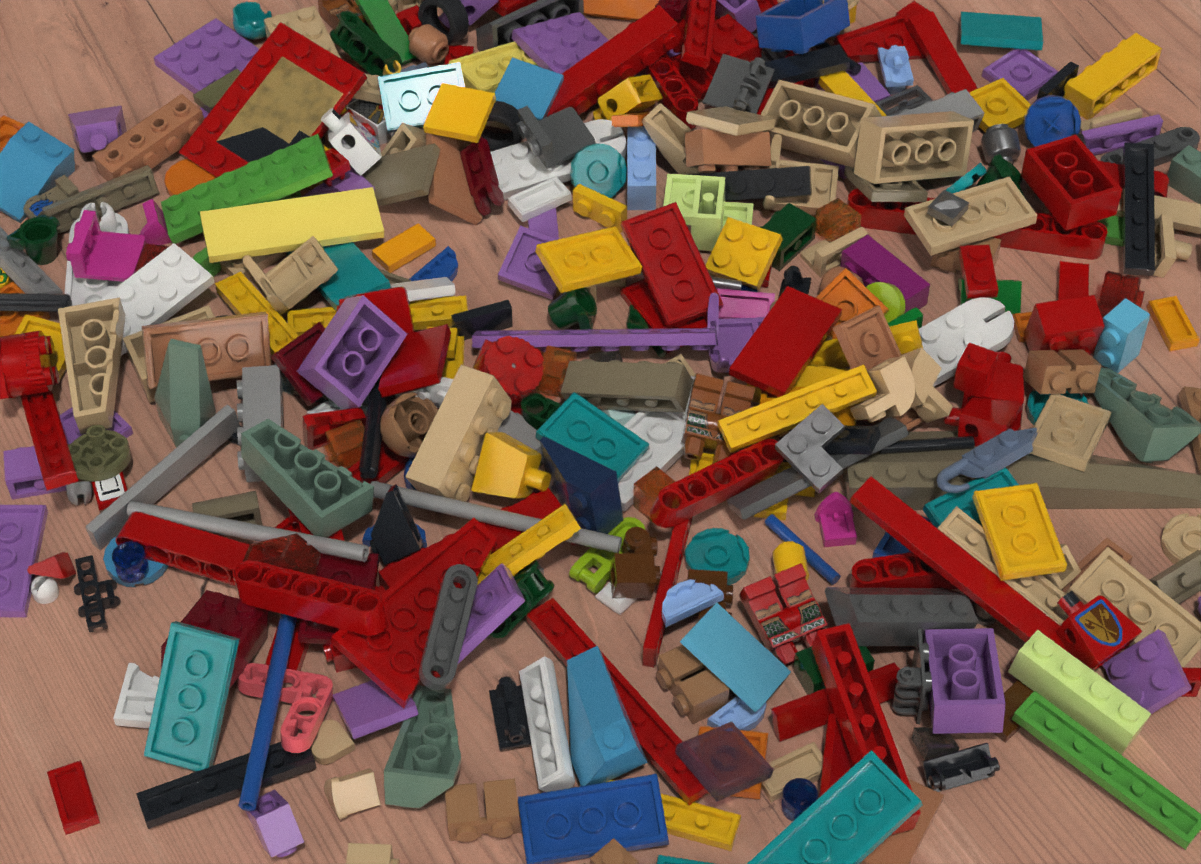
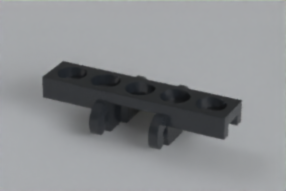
(96, 587)

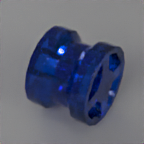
(123, 557)
(798, 791)

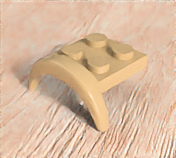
(823, 183)
(294, 276)

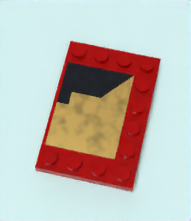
(273, 103)

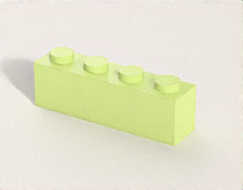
(1079, 692)

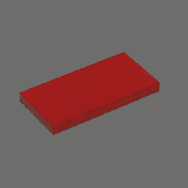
(671, 264)
(785, 342)

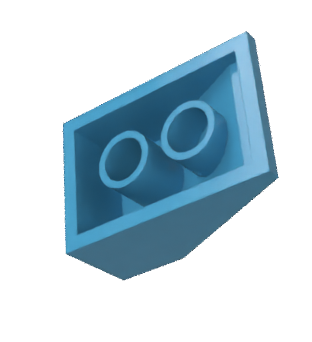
(30, 167)

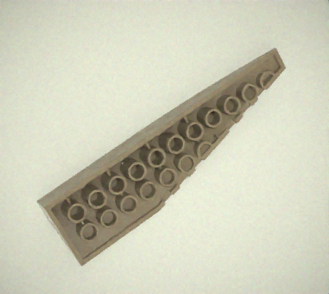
(1103, 485)

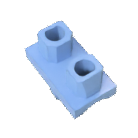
(895, 68)

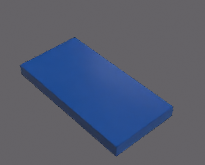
(585, 818)

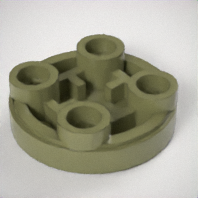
(99, 454)

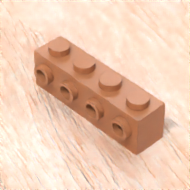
(150, 139)

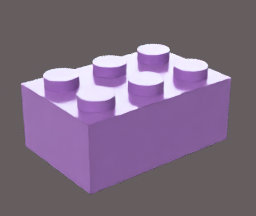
(352, 352)
(965, 681)

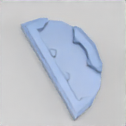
(687, 599)
(739, 714)

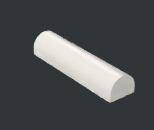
(546, 726)

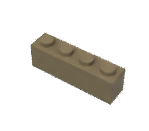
(629, 385)

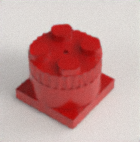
(26, 365)
(514, 365)

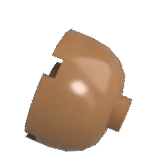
(407, 423)

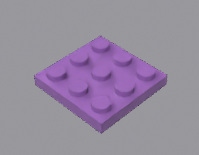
(559, 41)
(206, 56)

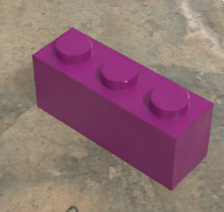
(877, 264)

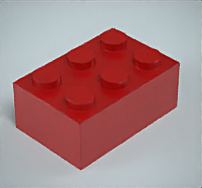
(1071, 182)

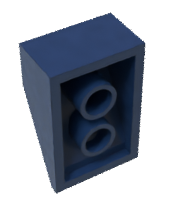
(584, 486)

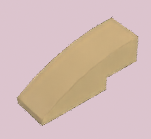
(669, 137)

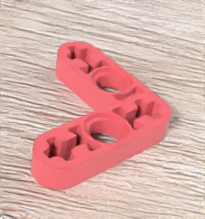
(252, 683)

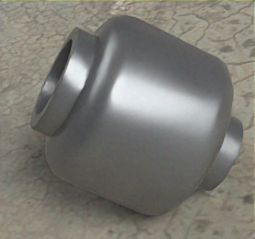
(1001, 141)

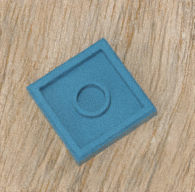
(529, 85)

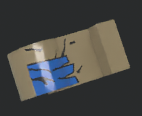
(63, 189)

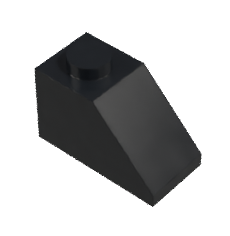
(395, 529)

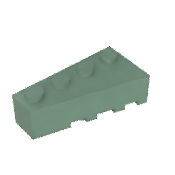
(309, 485)

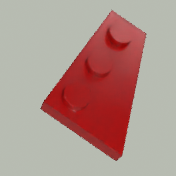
(864, 42)

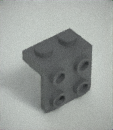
(555, 136)

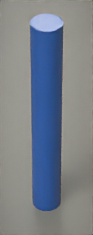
(812, 557)

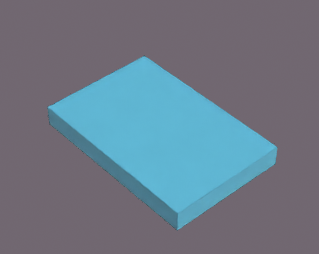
(735, 657)

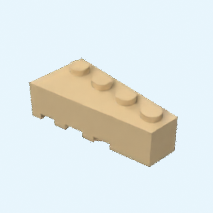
(92, 356)

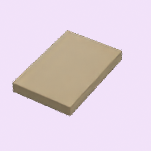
(730, 120)
(1069, 431)

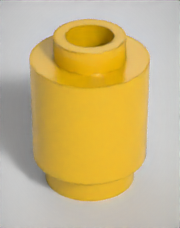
(788, 555)

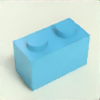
(1121, 336)

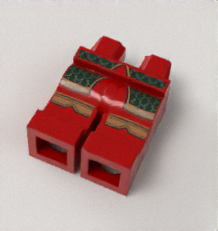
(783, 612)

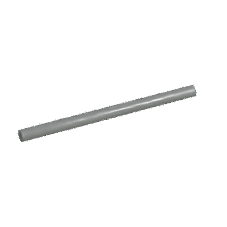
(493, 516)
(249, 531)

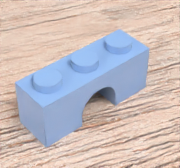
(640, 170)

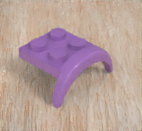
(731, 335)

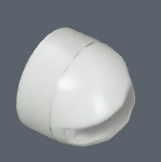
(47, 589)

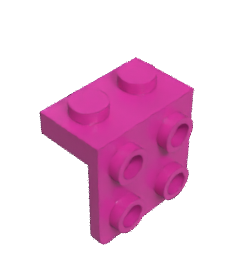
(101, 253)

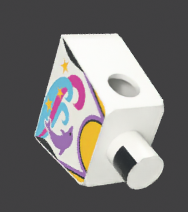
(352, 140)

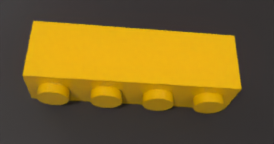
(1112, 75)

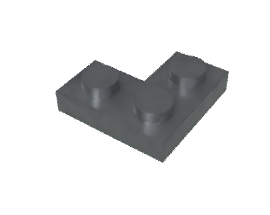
(805, 446)

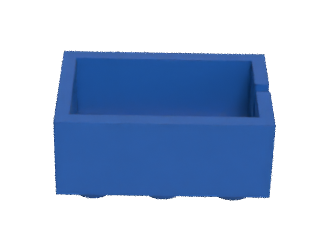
(801, 24)

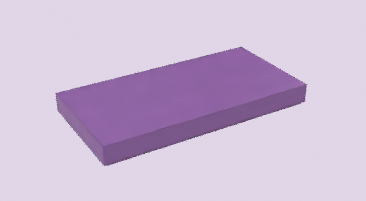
(20, 547)

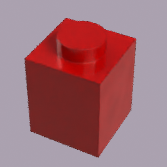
(975, 370)

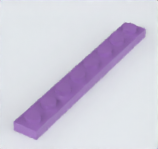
(608, 339)

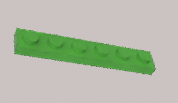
(1109, 769)

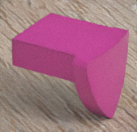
(155, 230)
(836, 521)

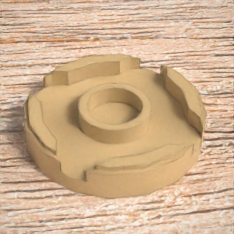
(1181, 537)

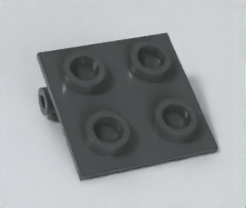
(739, 84)
(913, 683)

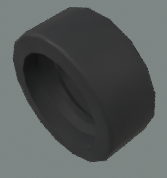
(455, 13)
(509, 116)

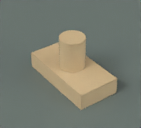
(1166, 247)

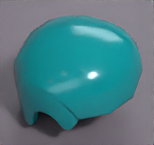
(249, 20)

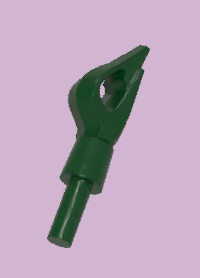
(639, 323)

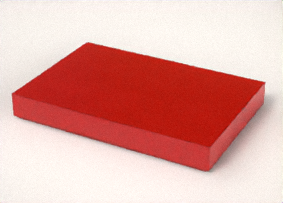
(642, 300)
(416, 362)

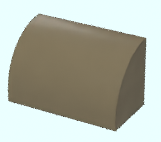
(237, 507)

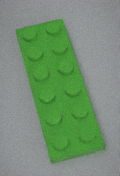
(254, 183)

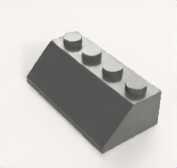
(500, 30)
(896, 614)

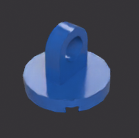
(1051, 120)

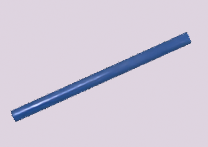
(267, 713)

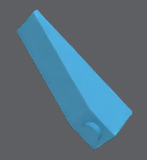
(600, 729)

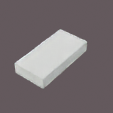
(539, 199)
(428, 288)

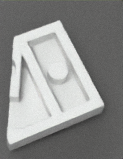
(136, 698)

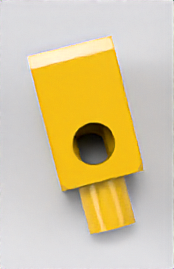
(628, 97)
(508, 468)

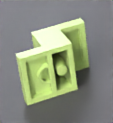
(704, 206)

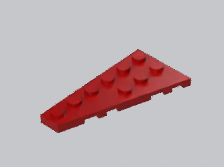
(396, 653)

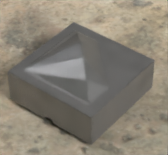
(948, 207)

